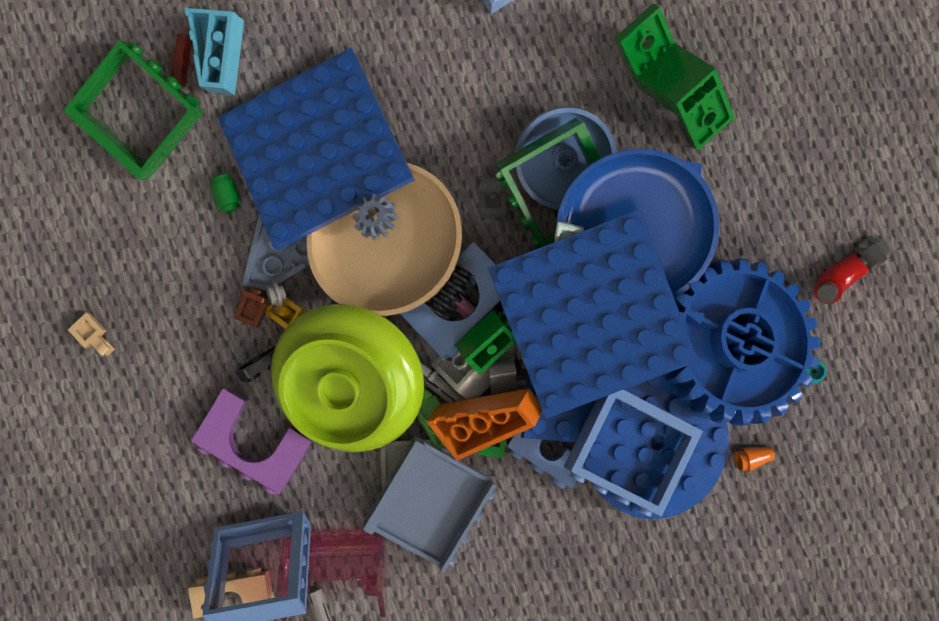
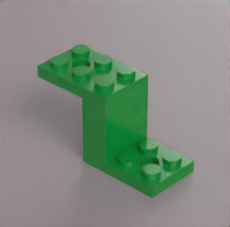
(675, 77)

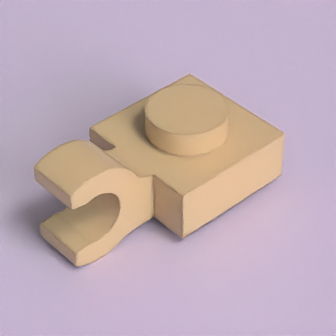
(89, 332)

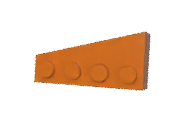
(484, 421)

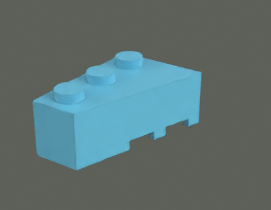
(216, 48)

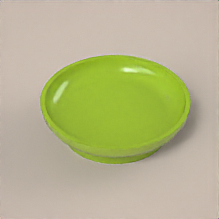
(347, 378)

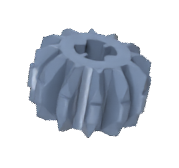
(384, 213)

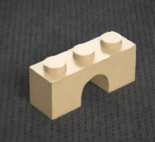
(251, 587)

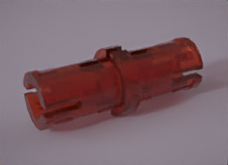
(181, 58)

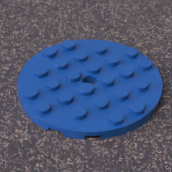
(626, 457)

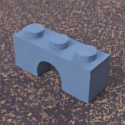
(530, 450)

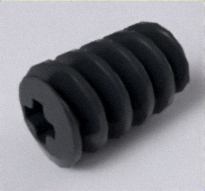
(450, 291)

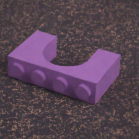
(217, 438)

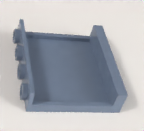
(430, 503)

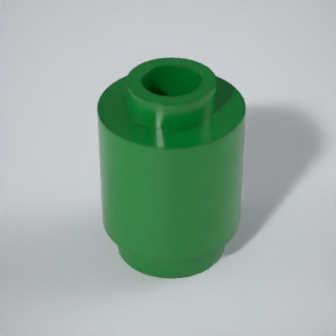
(225, 193)

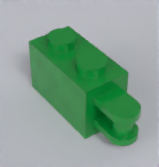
(486, 341)

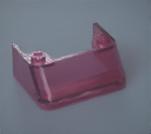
(339, 557)

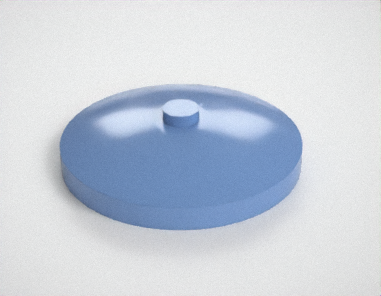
(554, 170)

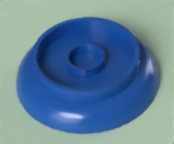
(671, 199)

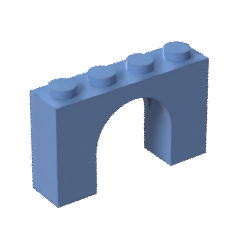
(444, 334)

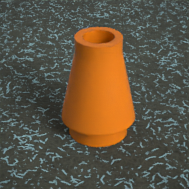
(753, 457)

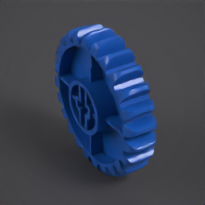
(766, 334)

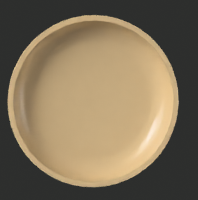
(397, 269)

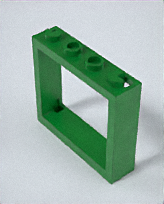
(96, 83)
(504, 177)

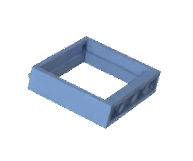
(675, 469)
(252, 532)

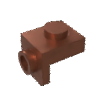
(252, 307)

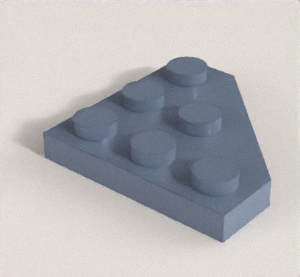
(273, 265)

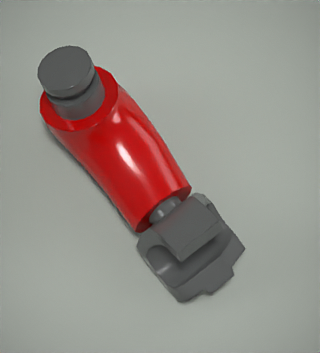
(844, 273)

